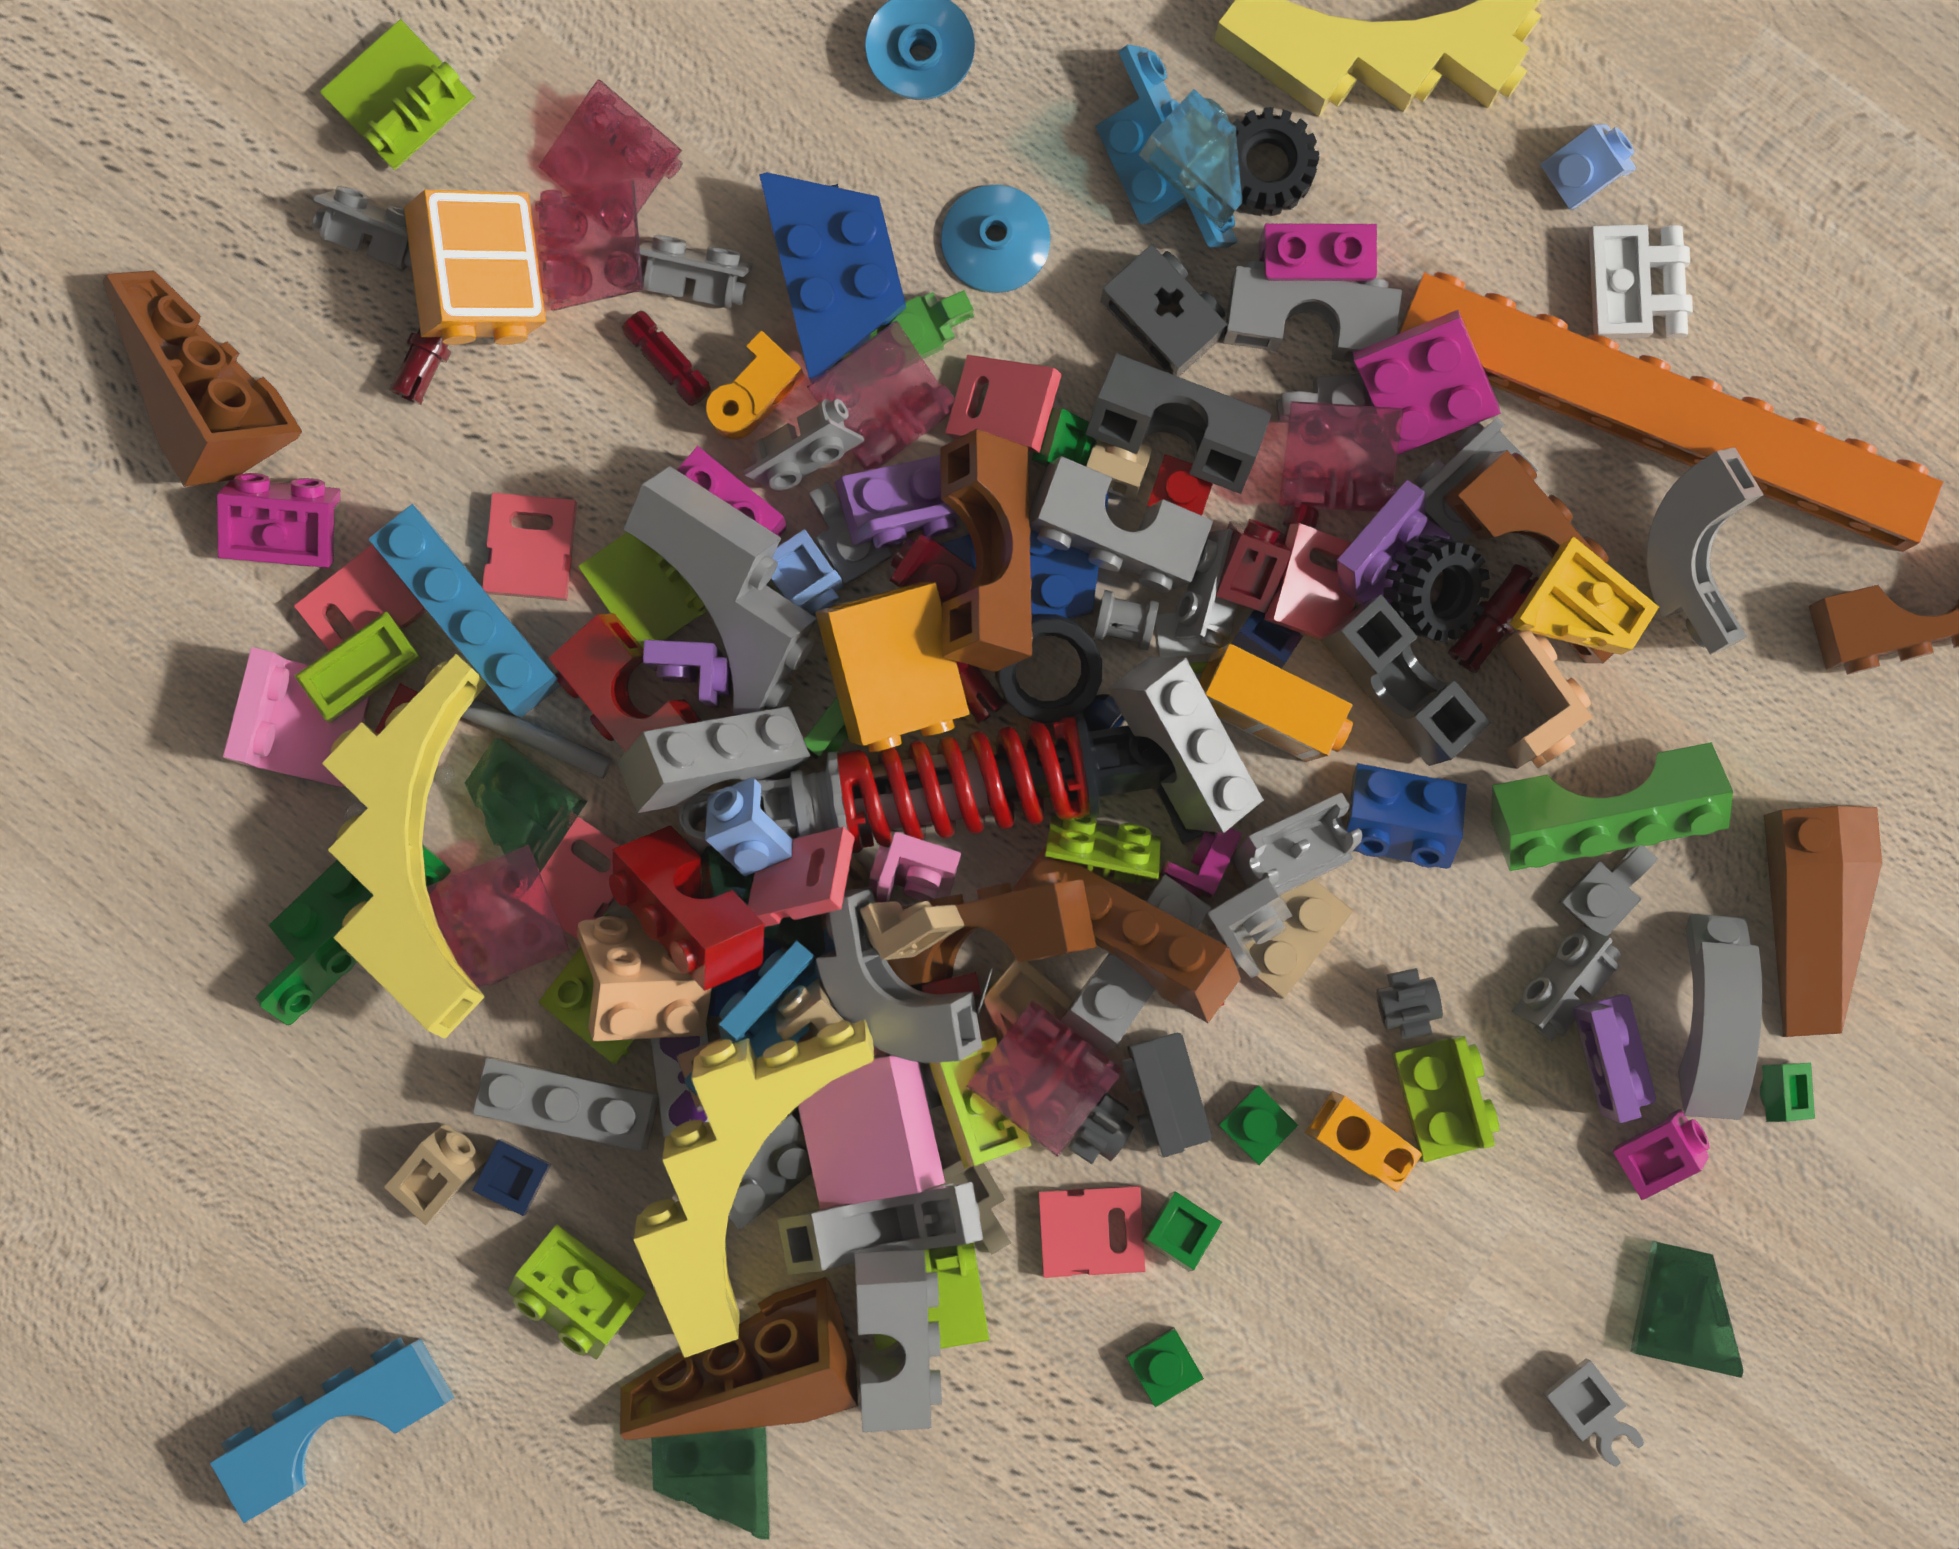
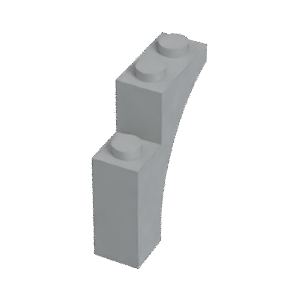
(728, 566)

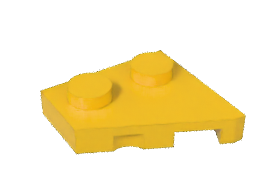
(1585, 603)

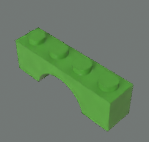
(1548, 824)

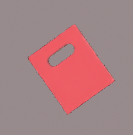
(1014, 404)
(529, 560)
(362, 593)
(1307, 593)
(795, 885)
(575, 886)
(1077, 1231)

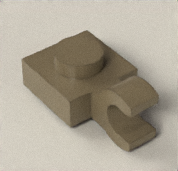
(987, 1196)

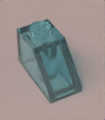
(1199, 156)

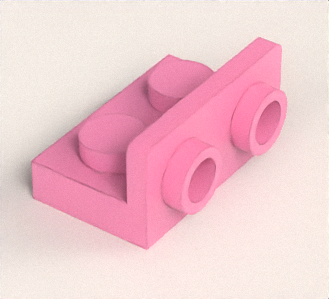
(917, 865)

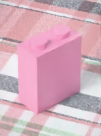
(871, 1134)

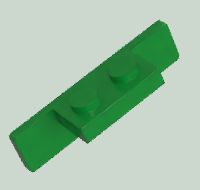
(309, 932)

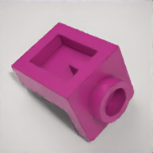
(1213, 858)
(1664, 1154)

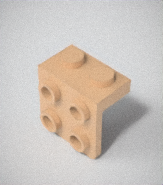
(1559, 699)
(638, 985)

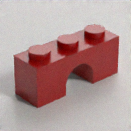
(598, 669)
(662, 888)

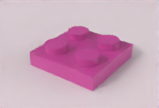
(1432, 377)

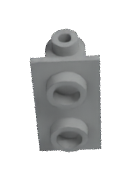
(350, 217)
(714, 272)
(785, 459)
(1199, 609)
(1582, 961)

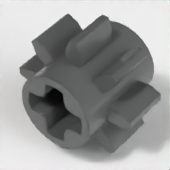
(1409, 1003)
(1102, 1131)

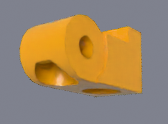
(743, 405)
(1363, 1141)

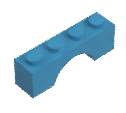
(465, 611)
(271, 1465)

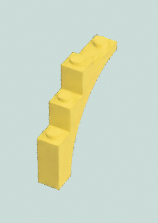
(1399, 60)
(383, 848)
(706, 1161)

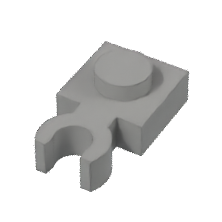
(1589, 1407)

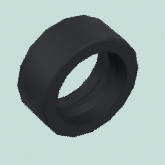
(1079, 697)

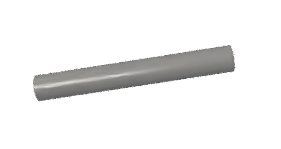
(538, 738)

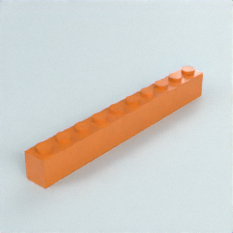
(1683, 415)

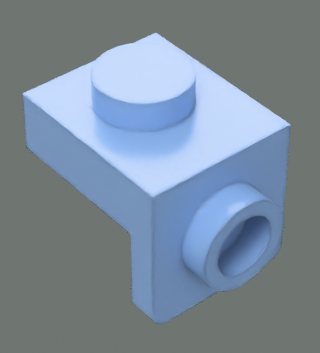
(1589, 163)
(805, 574)
(743, 830)

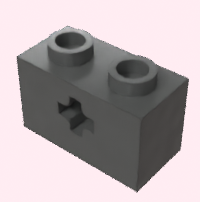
(1170, 339)

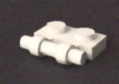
(1623, 281)

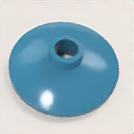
(910, 23)
(991, 264)

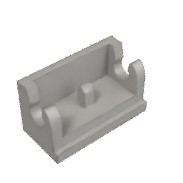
(1298, 847)

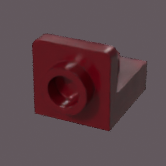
(932, 562)
(1253, 565)

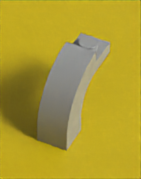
(1683, 541)
(898, 1016)
(1725, 1018)
(916, 1221)

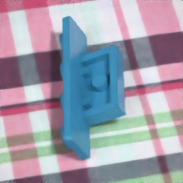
(1128, 132)
(754, 1013)

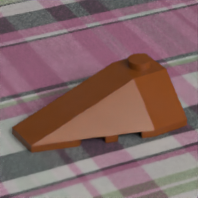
(198, 397)
(1822, 896)
(781, 1370)

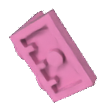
(279, 724)

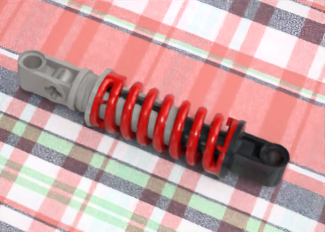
(954, 784)

